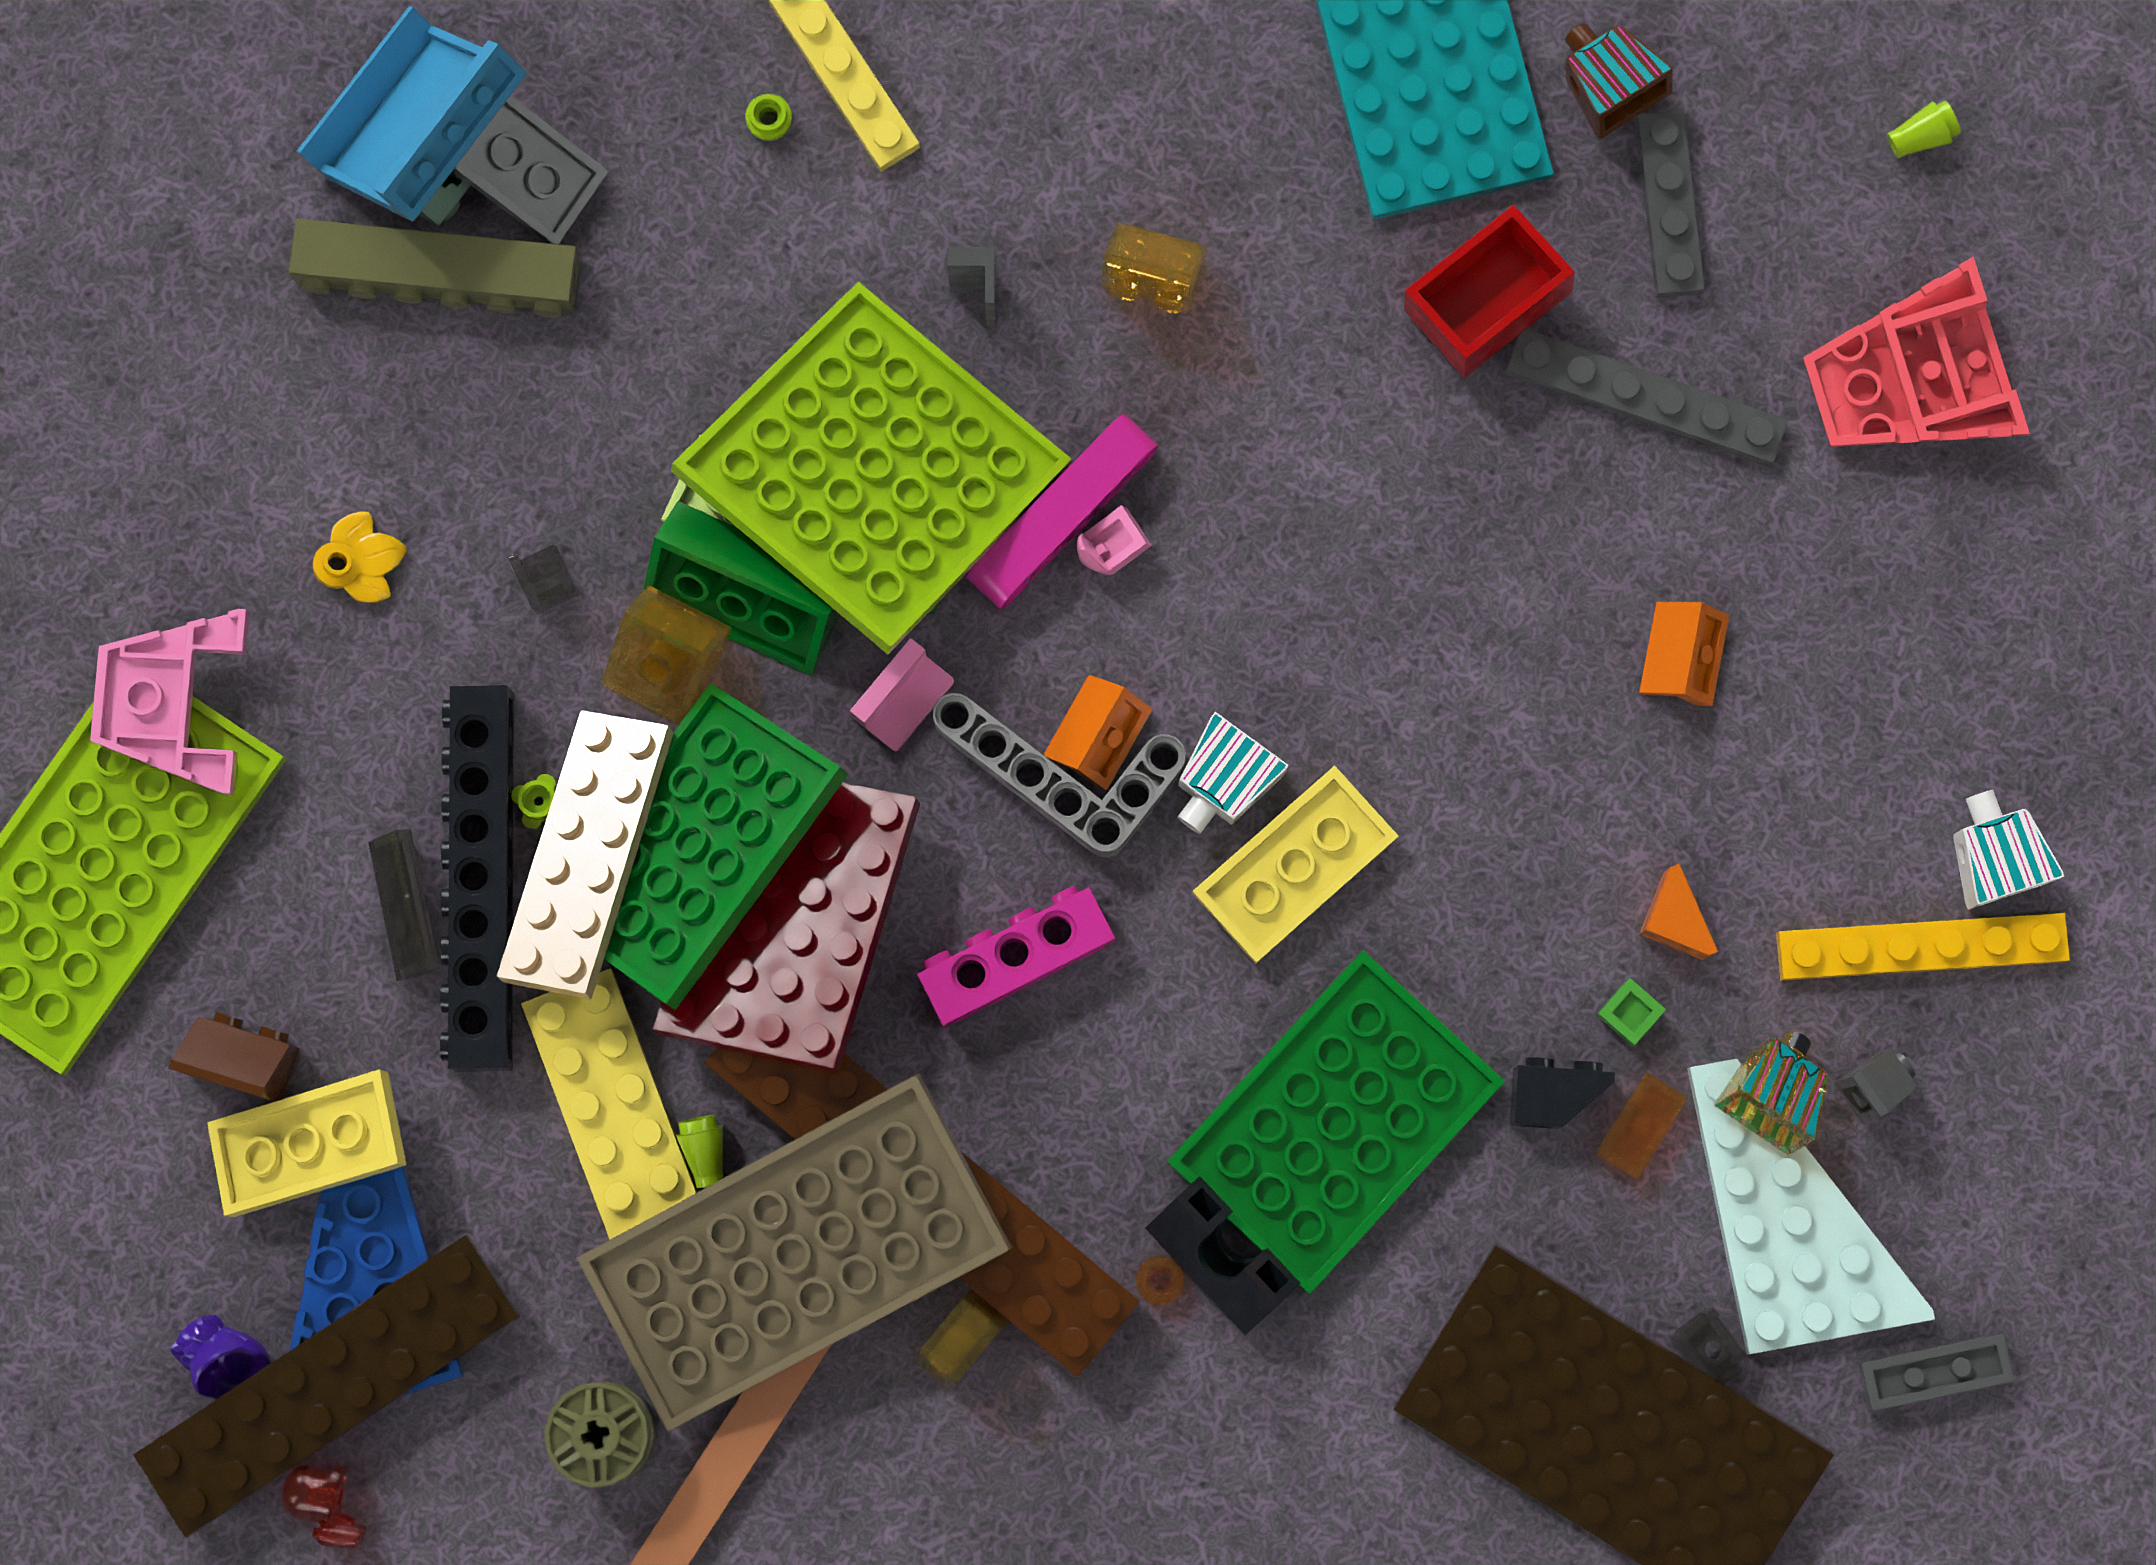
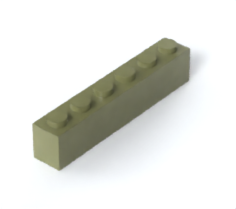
(434, 267)

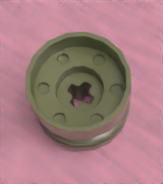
(624, 1450)

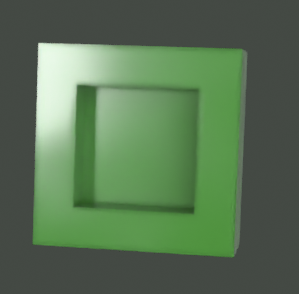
(1631, 1012)

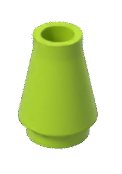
(1927, 129)
(703, 1148)

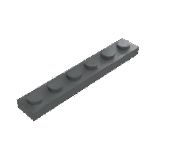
(1646, 397)

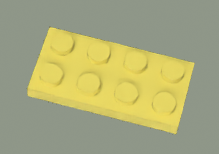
(1295, 864)
(306, 1143)

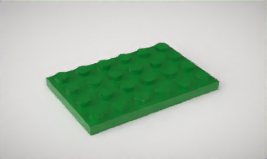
(716, 834)
(1337, 1120)

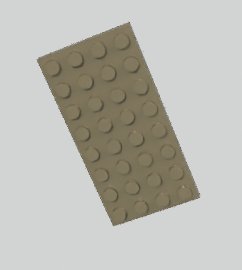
(794, 1252)

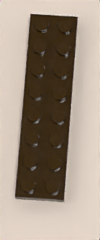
(326, 1386)

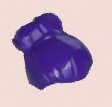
(218, 1356)

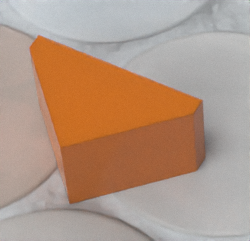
(1676, 918)

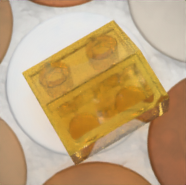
(1153, 267)

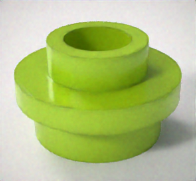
(768, 103)

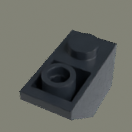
(1552, 1095)

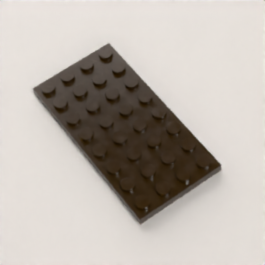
(1609, 1424)

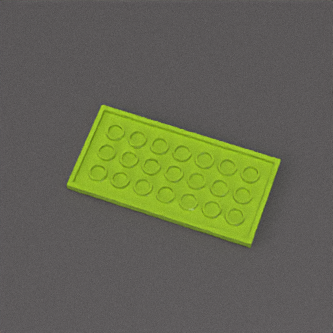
(101, 873)

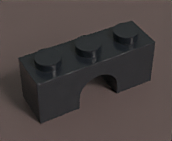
(1239, 1286)

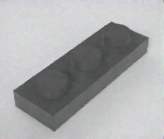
(1936, 1372)

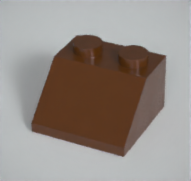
(237, 1058)

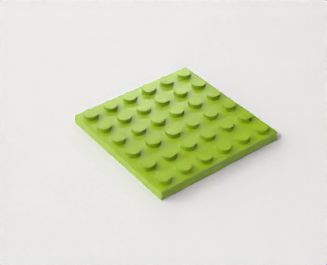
(871, 466)

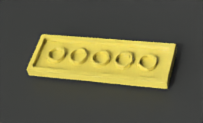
(610, 1103)

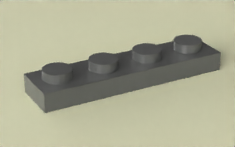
(1670, 204)

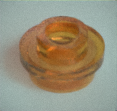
(1175, 1275)

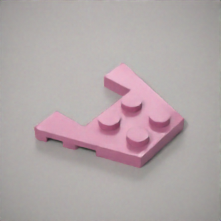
(148, 693)

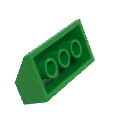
(741, 586)

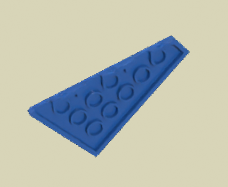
(362, 1243)

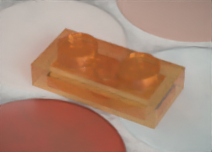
(1640, 1126)

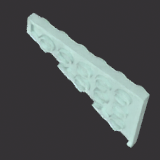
(1791, 1239)

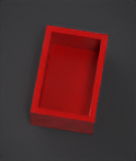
(1489, 291)

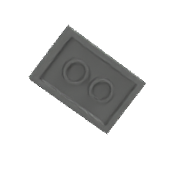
(531, 171)

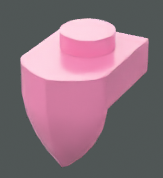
(1112, 542)

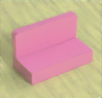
(902, 696)

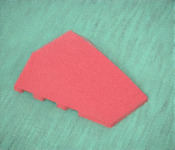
(1918, 371)

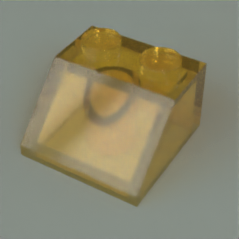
(664, 653)

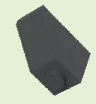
(1877, 1084)

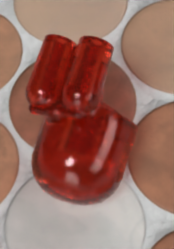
(318, 1498)

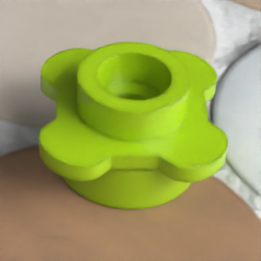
(526, 795)

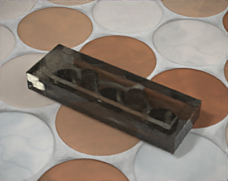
(404, 905)

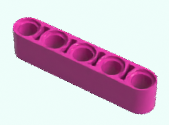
(1062, 511)

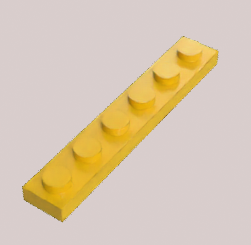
(1922, 946)

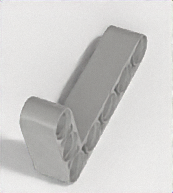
(1057, 782)

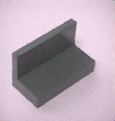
(974, 271)

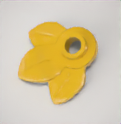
(366, 558)

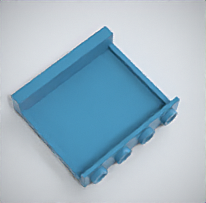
(411, 114)

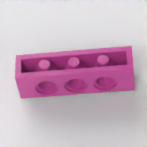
(1088, 935)

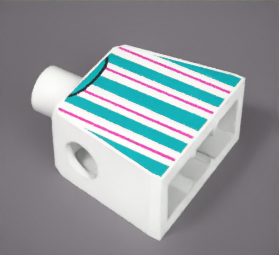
(1226, 775)
(2001, 853)

